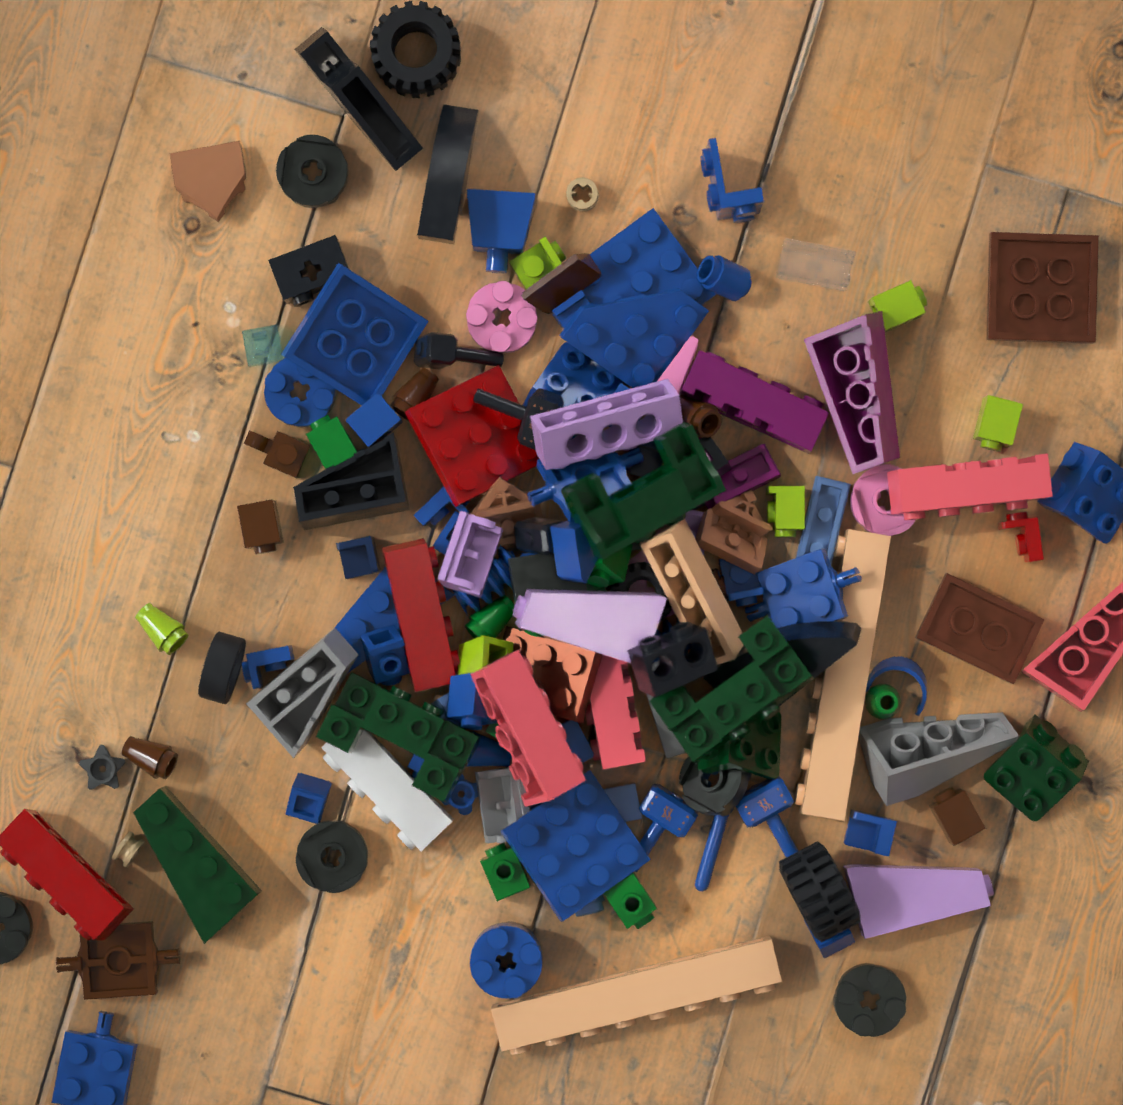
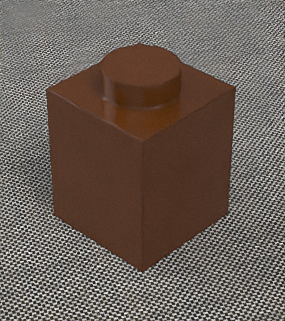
(260, 526)
(956, 815)

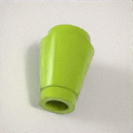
(162, 629)

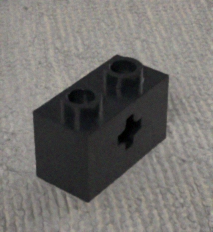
(292, 266)

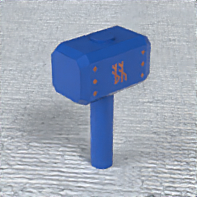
(764, 803)
(667, 812)

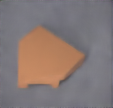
(209, 176)
(505, 506)
(735, 532)

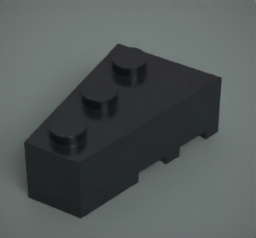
(355, 489)

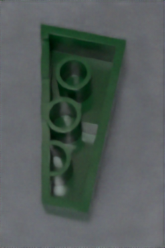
(198, 867)

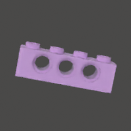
(590, 418)

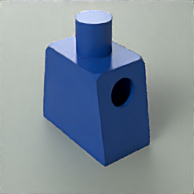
(499, 224)

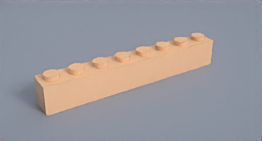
(843, 684)
(636, 994)

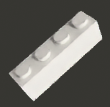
(390, 787)

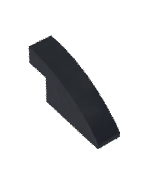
(358, 98)
(448, 174)
(814, 643)

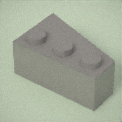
(303, 691)

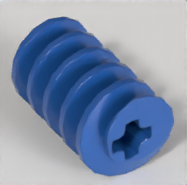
(498, 575)

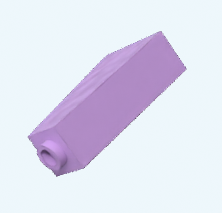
(591, 619)
(913, 895)

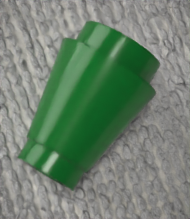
(491, 618)
(873, 698)

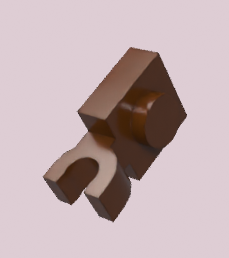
(283, 452)

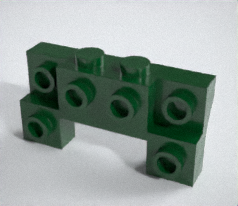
(648, 502)
(738, 701)
(398, 720)

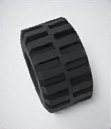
(409, 20)
(819, 891)

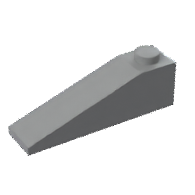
(918, 756)

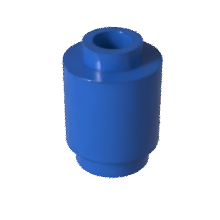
(724, 277)

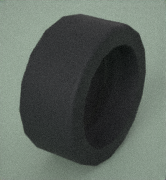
(221, 667)

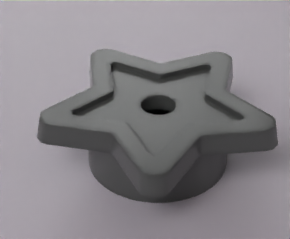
(92, 767)

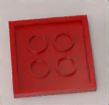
(470, 441)

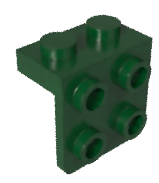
(754, 753)
(1037, 769)

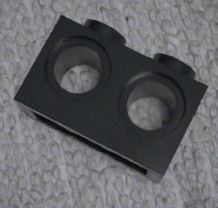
(673, 667)

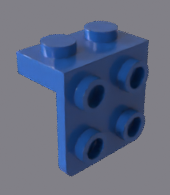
(735, 205)
(575, 378)
(1088, 491)

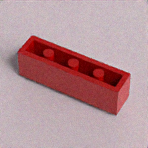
(420, 614)
(64, 875)

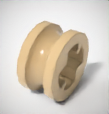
(583, 183)
(128, 849)

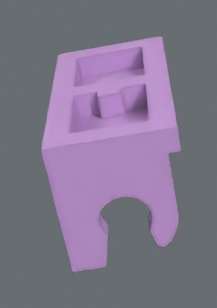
(470, 554)

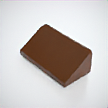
(562, 282)

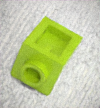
(537, 262)

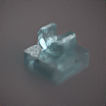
(262, 345)

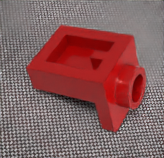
(1029, 540)

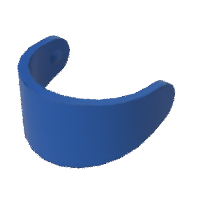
(906, 665)

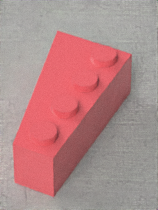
(969, 485)
(1084, 654)
(614, 716)
(528, 729)

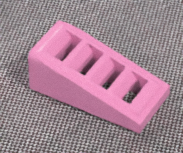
(680, 365)

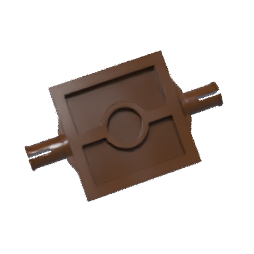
(121, 964)

